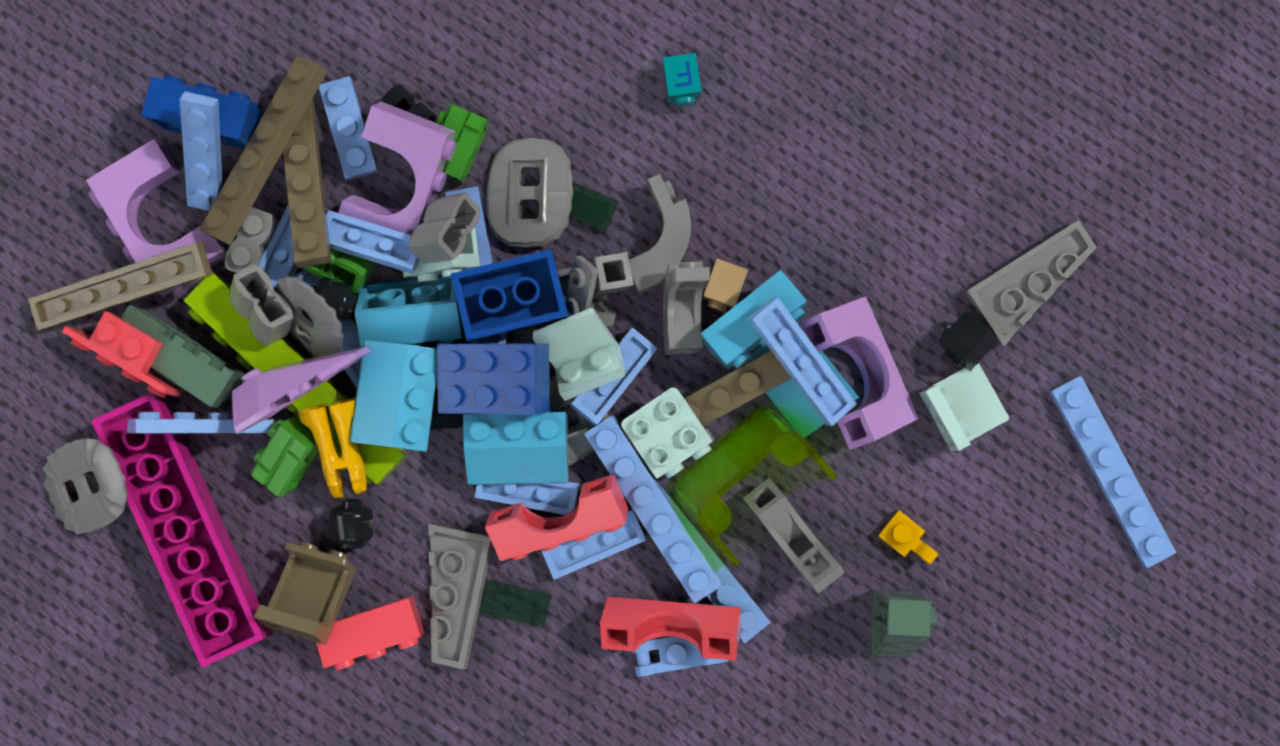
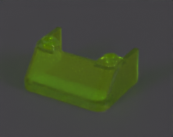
(734, 457)

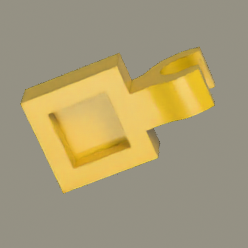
(905, 535)

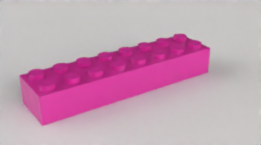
(184, 533)

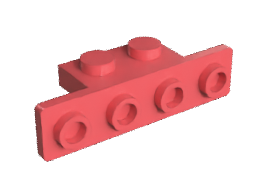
(126, 347)

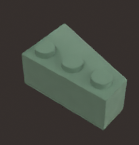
(900, 622)

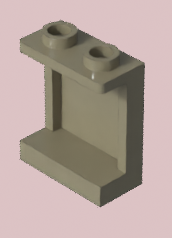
(308, 593)

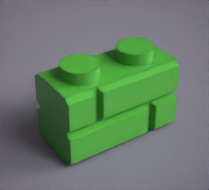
(469, 136)
(285, 457)

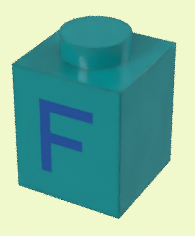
(682, 79)

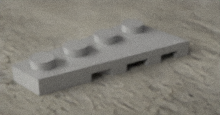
(1021, 287)
(457, 579)

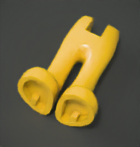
(318, 421)

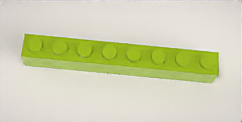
(213, 306)

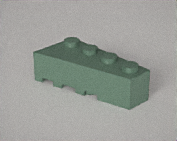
(188, 362)

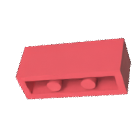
(371, 633)

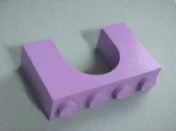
(423, 146)
(120, 192)
(885, 399)

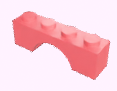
(519, 531)
(631, 622)

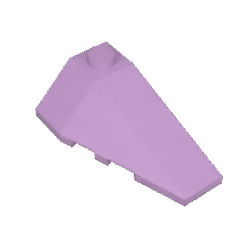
(278, 387)

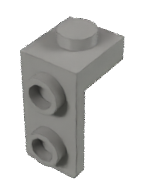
(581, 290)

